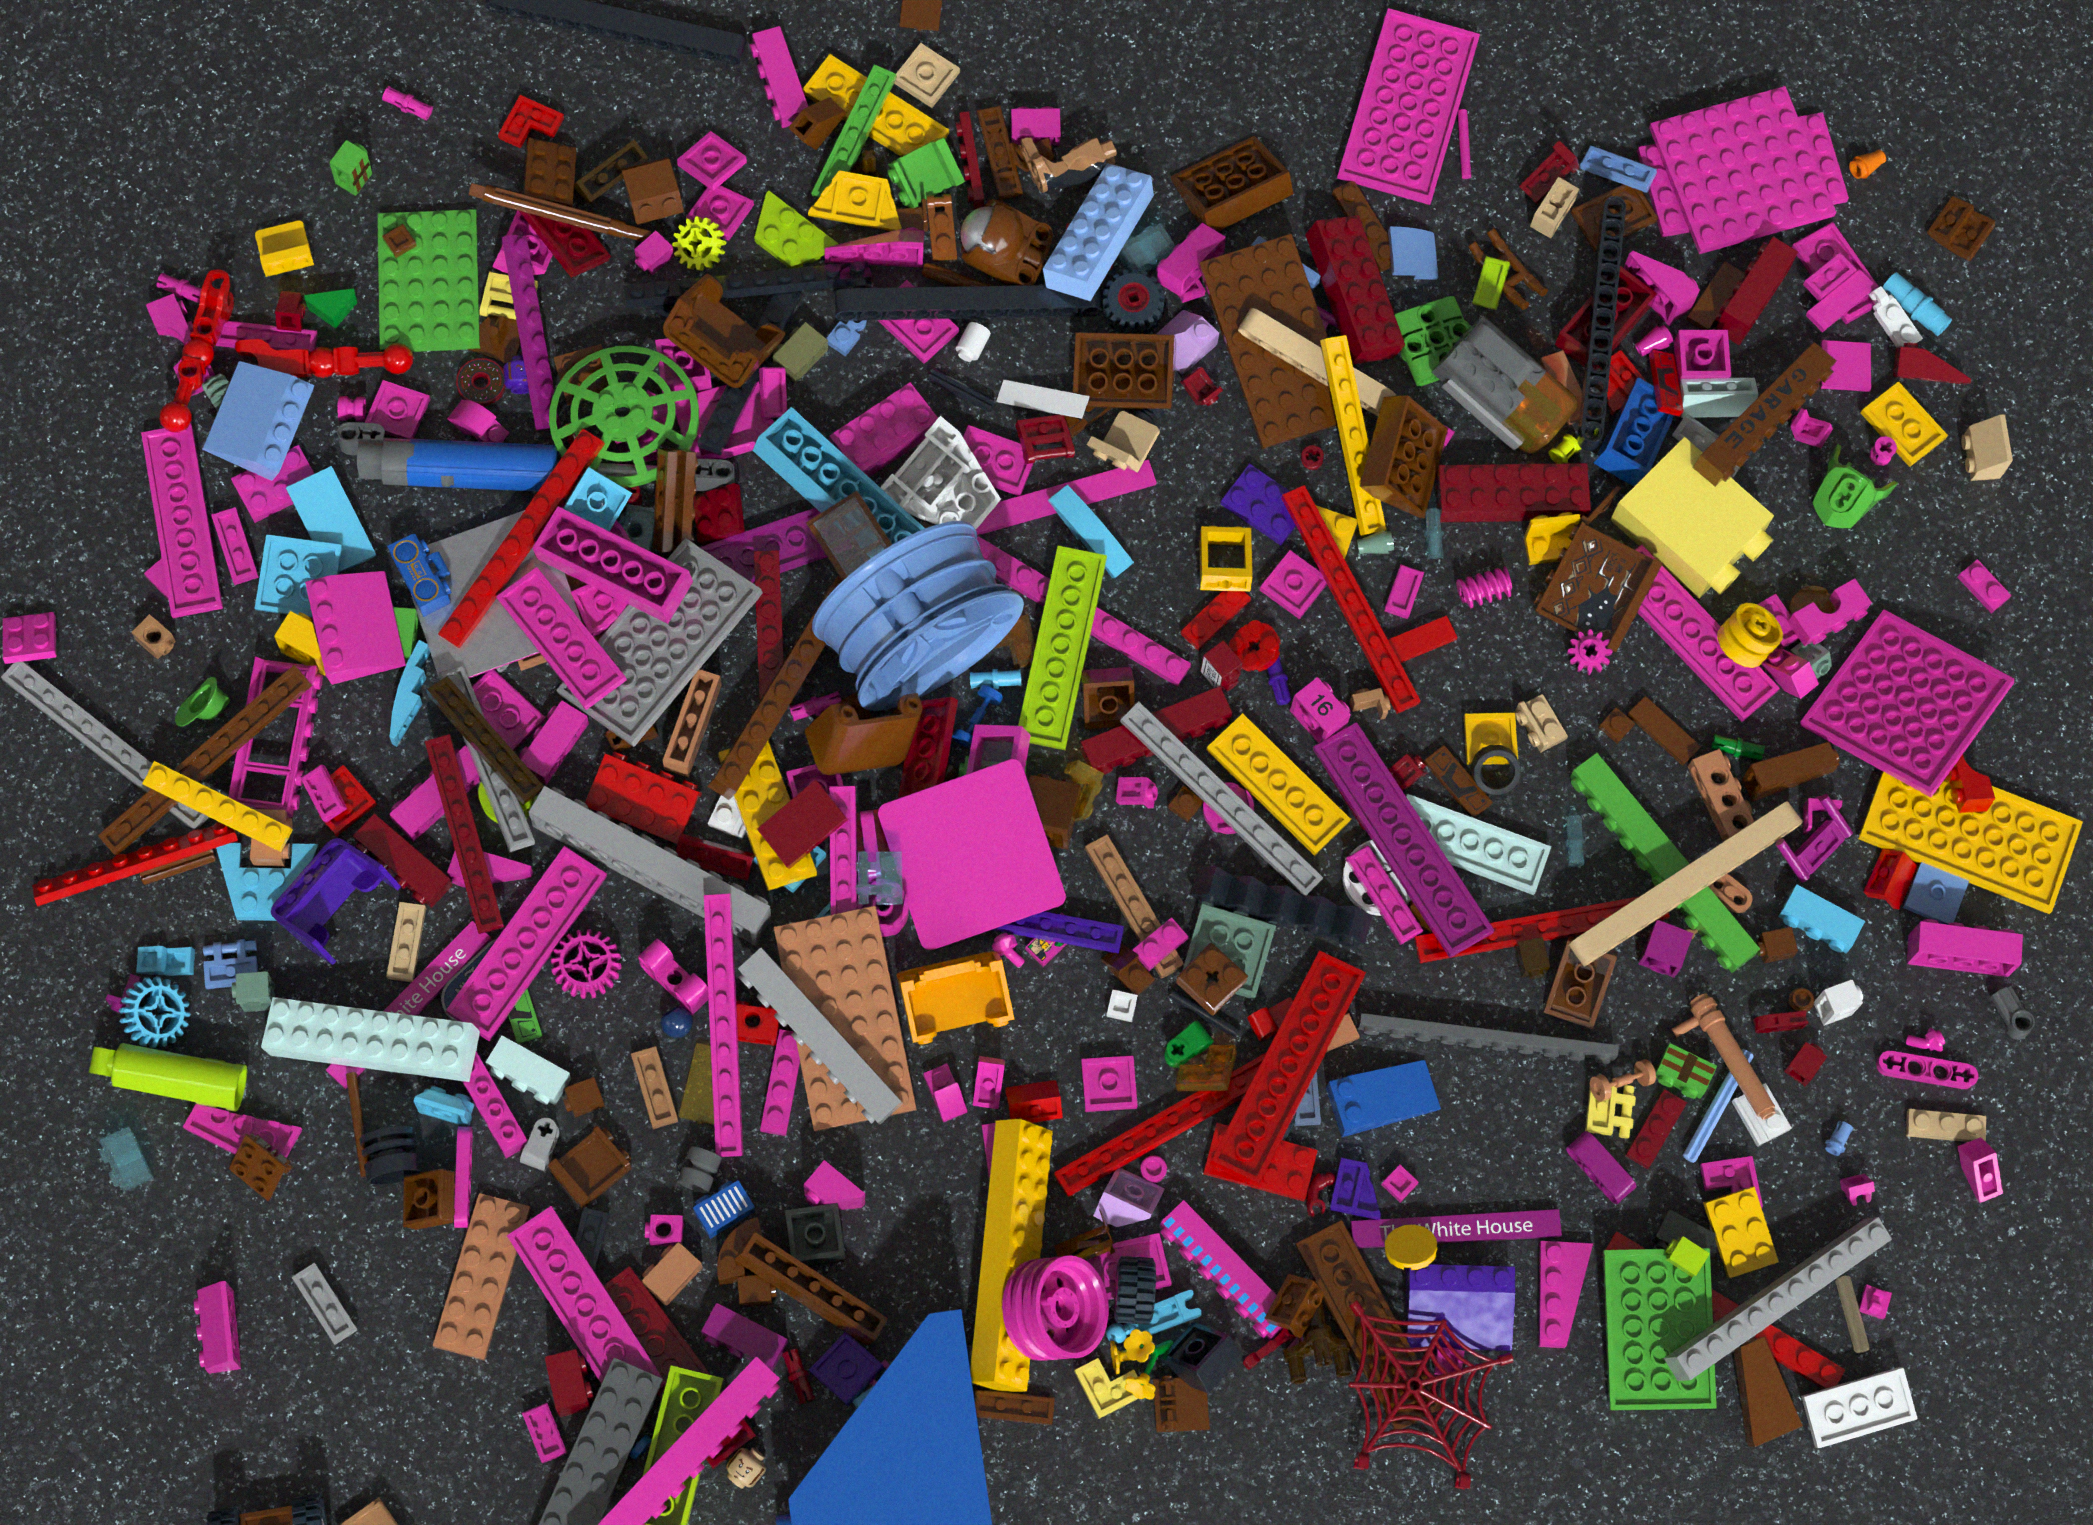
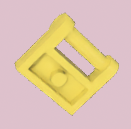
(498, 289)

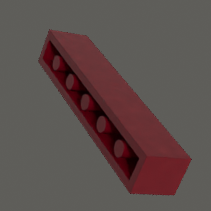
(1182, 719)

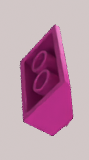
(217, 1328)

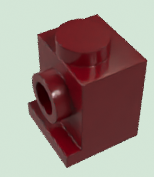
(290, 311)

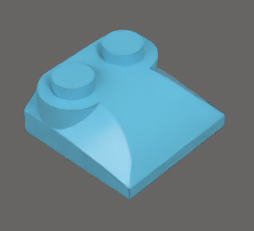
(597, 499)
(445, 1106)

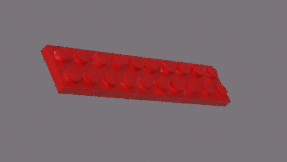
(1288, 1069)

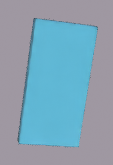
(331, 517)

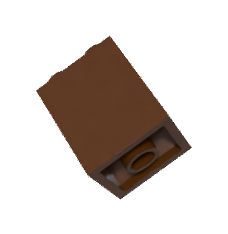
(1056, 806)

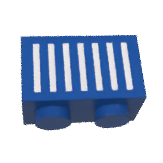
(723, 1208)

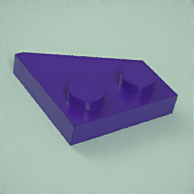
(1355, 1190)

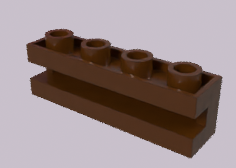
(674, 498)

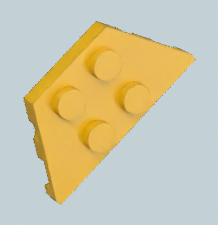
(858, 201)

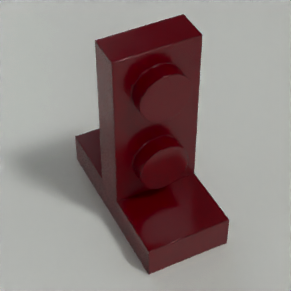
(1543, 178)

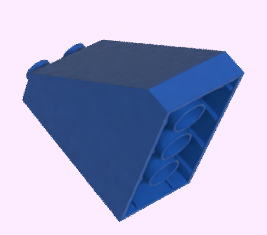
(908, 1446)

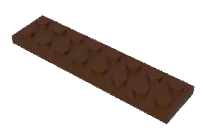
(1346, 1278)

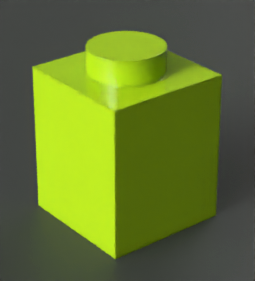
(1686, 1255)

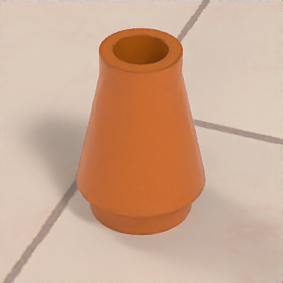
(1865, 164)

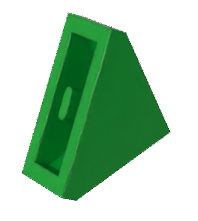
(332, 305)

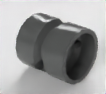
(699, 1169)

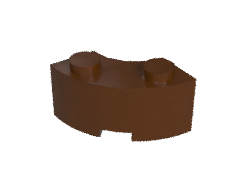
(727, 1267)

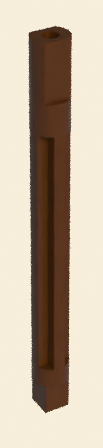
(557, 212)

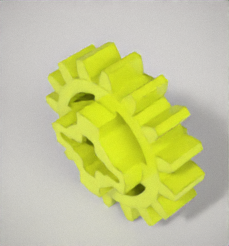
(696, 233)

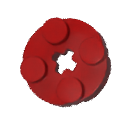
(1251, 634)

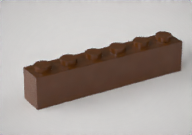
(811, 1289)

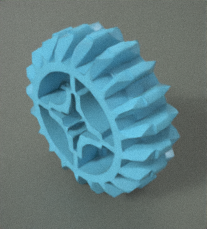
(155, 1002)

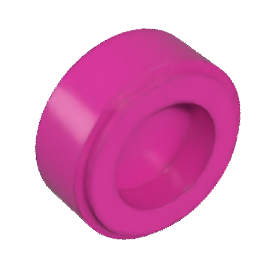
(1153, 1169)

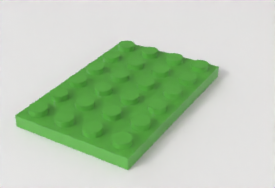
(434, 288)
(1648, 1316)

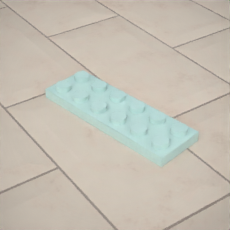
(1484, 847)

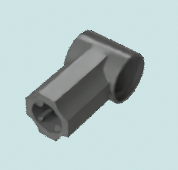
(2011, 1011)

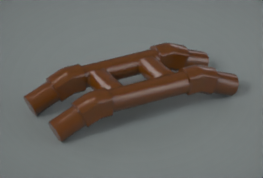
(1522, 273)

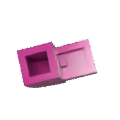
(477, 421)

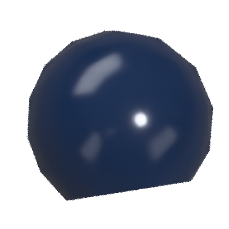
(677, 1022)

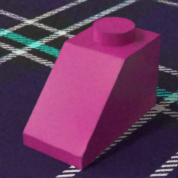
(1981, 1169)

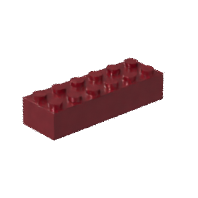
(1355, 289)
(1511, 491)

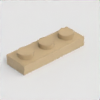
(406, 942)
(1945, 1125)

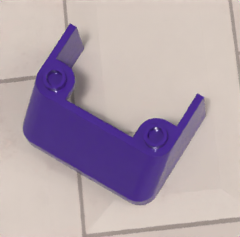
(323, 889)

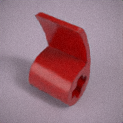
(1268, 1021)

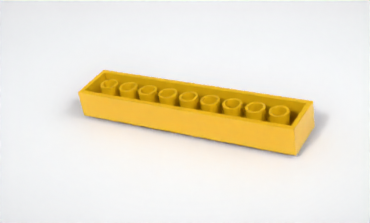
(1010, 1238)

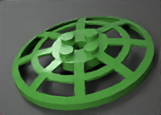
(634, 398)

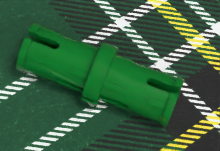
(1738, 747)

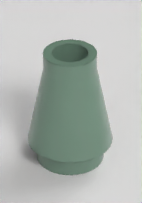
(1376, 543)

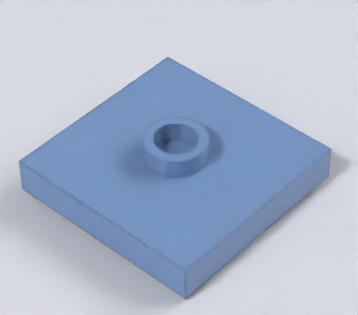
(1935, 894)

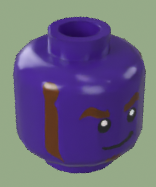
(515, 376)

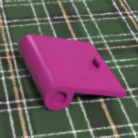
(745, 433)

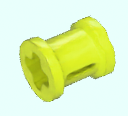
(1565, 450)

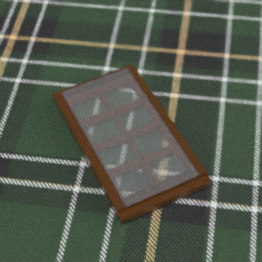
(848, 534)

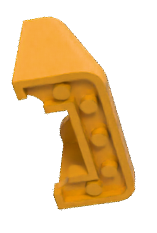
(955, 995)

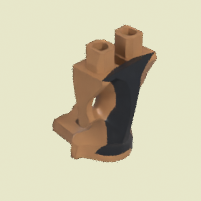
(1078, 166)

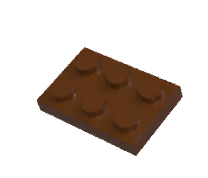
(549, 171)

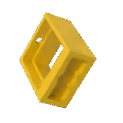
(1237, 578)

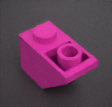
(1790, 672)

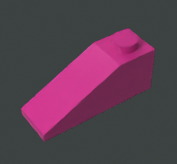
(499, 869)

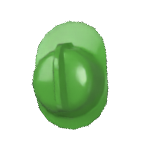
(203, 704)

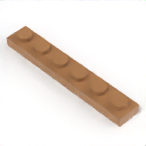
(1129, 897)

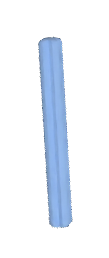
(1713, 1115)

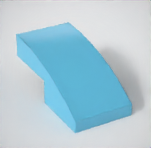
(165, 961)

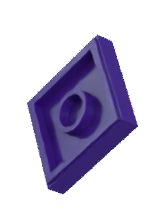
(846, 1368)

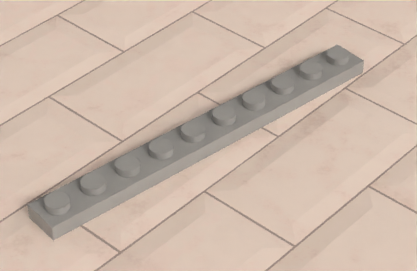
(90, 732)
(1221, 799)

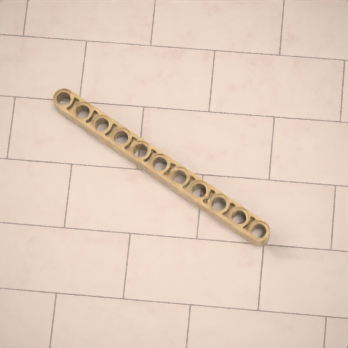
(1685, 883)

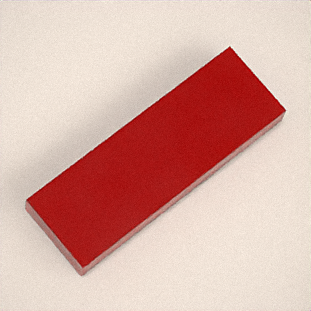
(1423, 639)

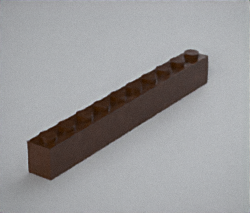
(770, 708)

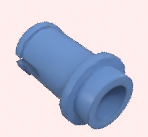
(1838, 1139)

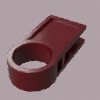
(1780, 1022)

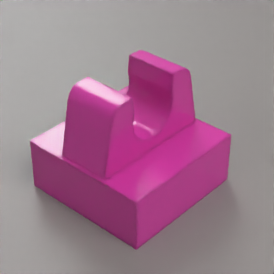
(1856, 1186)
(1874, 1301)

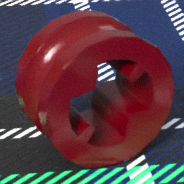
(1309, 464)

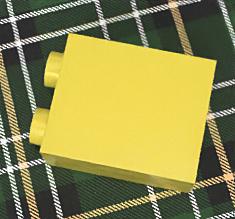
(1692, 523)

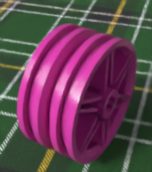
(1049, 1297)

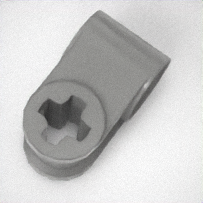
(538, 1148)

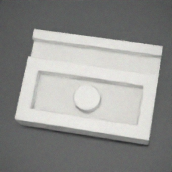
(727, 818)
(1759, 1129)

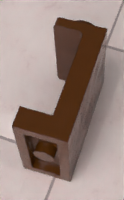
(591, 1167)

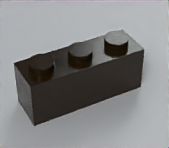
(609, 172)

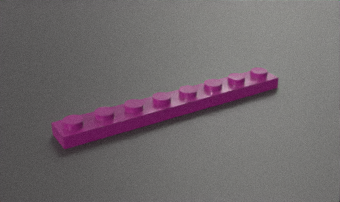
(530, 329)

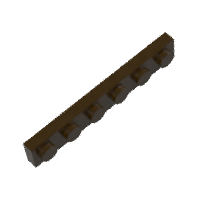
(485, 740)

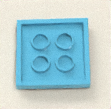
(287, 567)

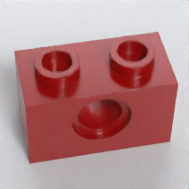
(765, 1032)

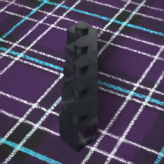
(1280, 906)

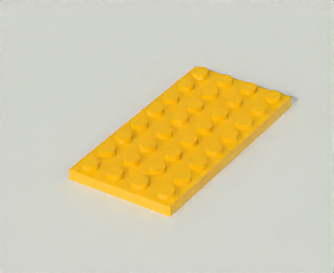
(2009, 849)

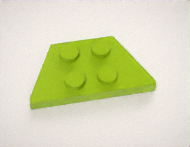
(789, 234)

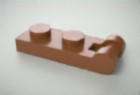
(941, 228)

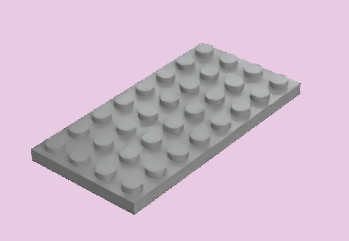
(664, 656)

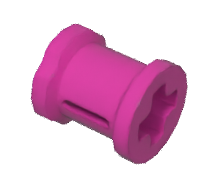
(1880, 445)

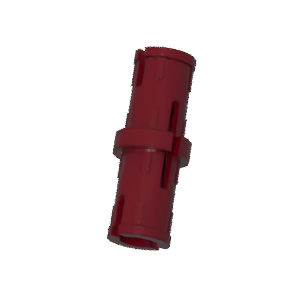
(798, 1376)

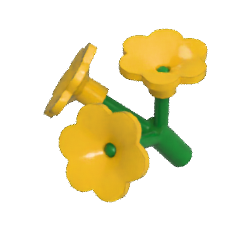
(1138, 1348)

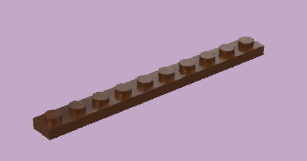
(208, 757)

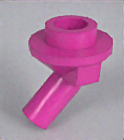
(1004, 946)
(1932, 1041)

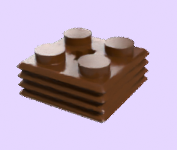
(1211, 995)
(428, 1199)

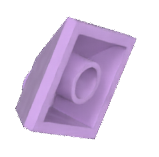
(1193, 339)
(1128, 1199)

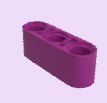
(1601, 1167)

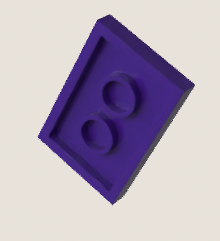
(1259, 503)

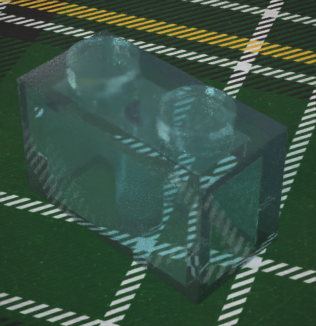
(1146, 249)
(125, 1159)

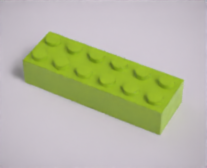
(683, 1402)

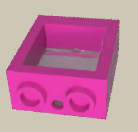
(997, 744)

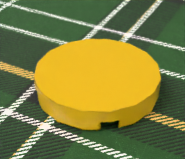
(1411, 1247)

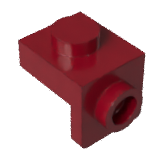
(1201, 387)

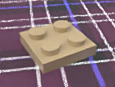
(926, 75)

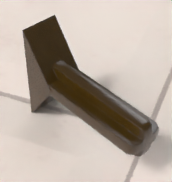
(867, 166)

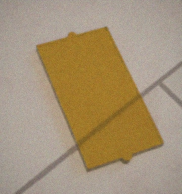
(698, 1094)

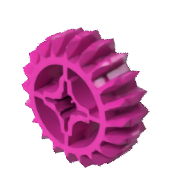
(595, 962)

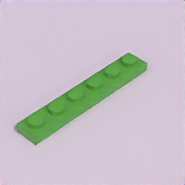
(857, 127)

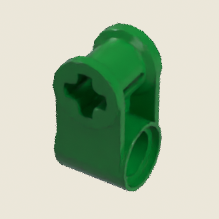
(1190, 1042)

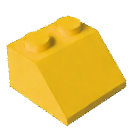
(299, 640)

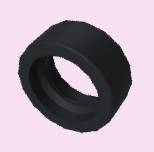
(1504, 786)

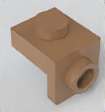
(1367, 699)

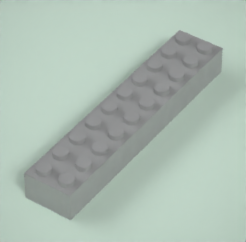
(644, 861)

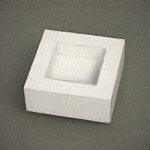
(1122, 1005)

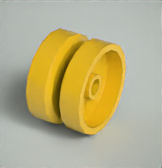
(1749, 635)

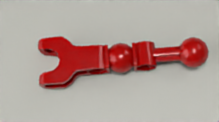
(198, 353)
(323, 361)

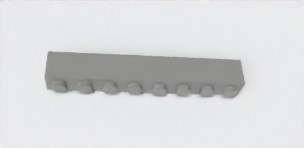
(820, 1036)

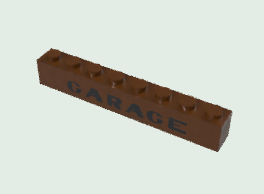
(1764, 414)

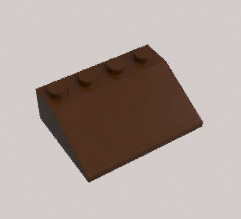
(1233, 184)
(1125, 369)
(1404, 455)

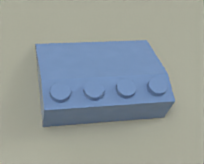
(258, 419)

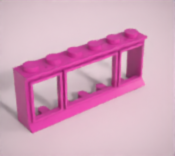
(304, 728)

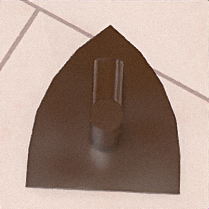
(499, 338)

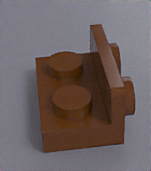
(1295, 1304)

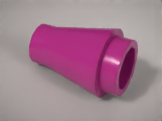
(1656, 339)

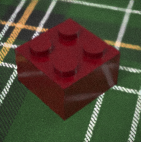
(568, 1384)

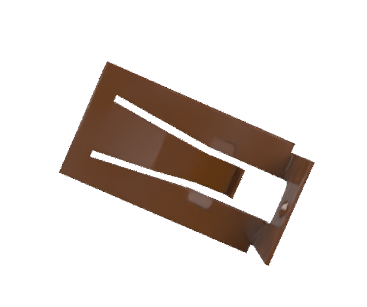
(1599, 509)
(1079, 1242)

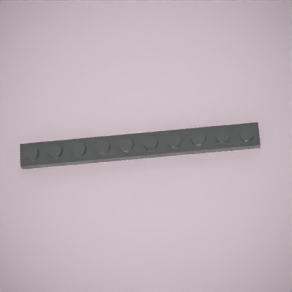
(1477, 1037)

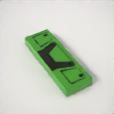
(524, 1020)

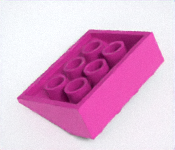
(355, 625)

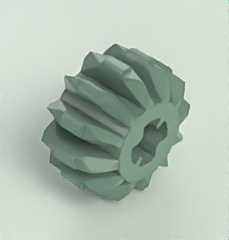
(215, 389)

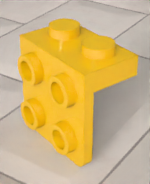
(283, 248)

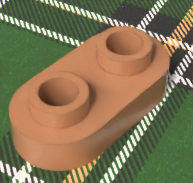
(1732, 889)

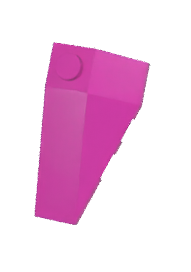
(892, 248)
(539, 253)

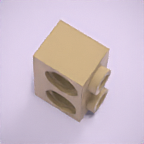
(1554, 207)

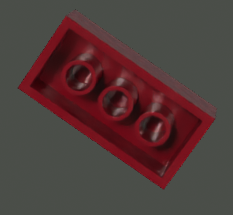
(1755, 289)
(1633, 302)

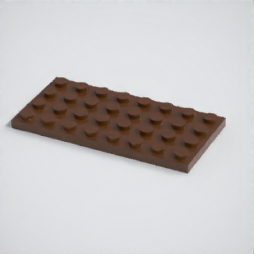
(1272, 280)

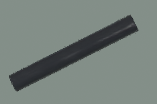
(1201, 1012)

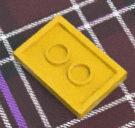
(1906, 422)
(1741, 1232)

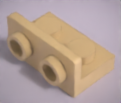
(1540, 723)

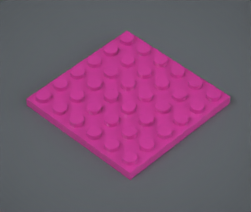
(1742, 170)
(1907, 703)

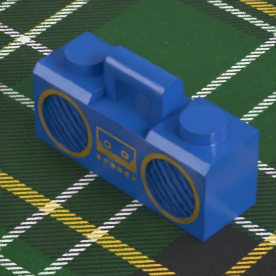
(414, 568)

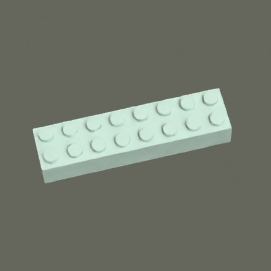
(370, 1039)

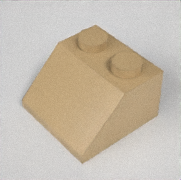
(1987, 449)

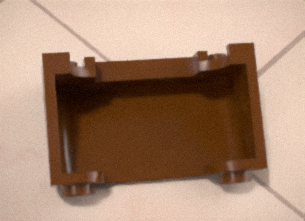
(718, 335)
(851, 745)

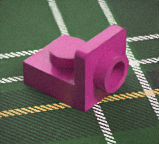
(1136, 791)

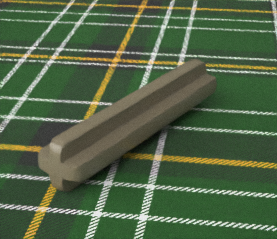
(1852, 1314)

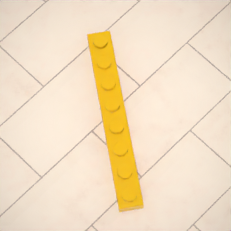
(1351, 430)

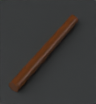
(357, 1117)

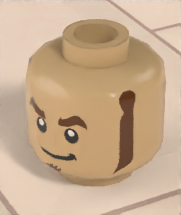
(746, 1467)

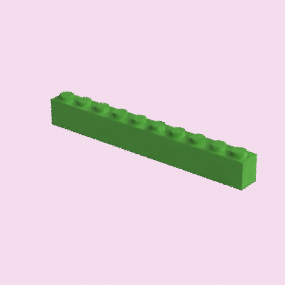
(1661, 860)

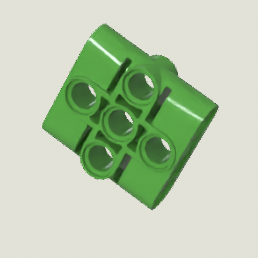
(1445, 320)

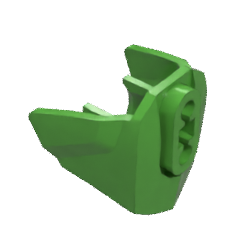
(1842, 503)

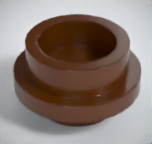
(1801, 1000)

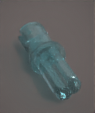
(1434, 534)
(1575, 841)

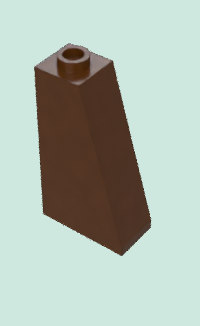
(1789, 770)
(1763, 1394)

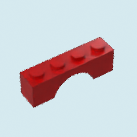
(1969, 788)

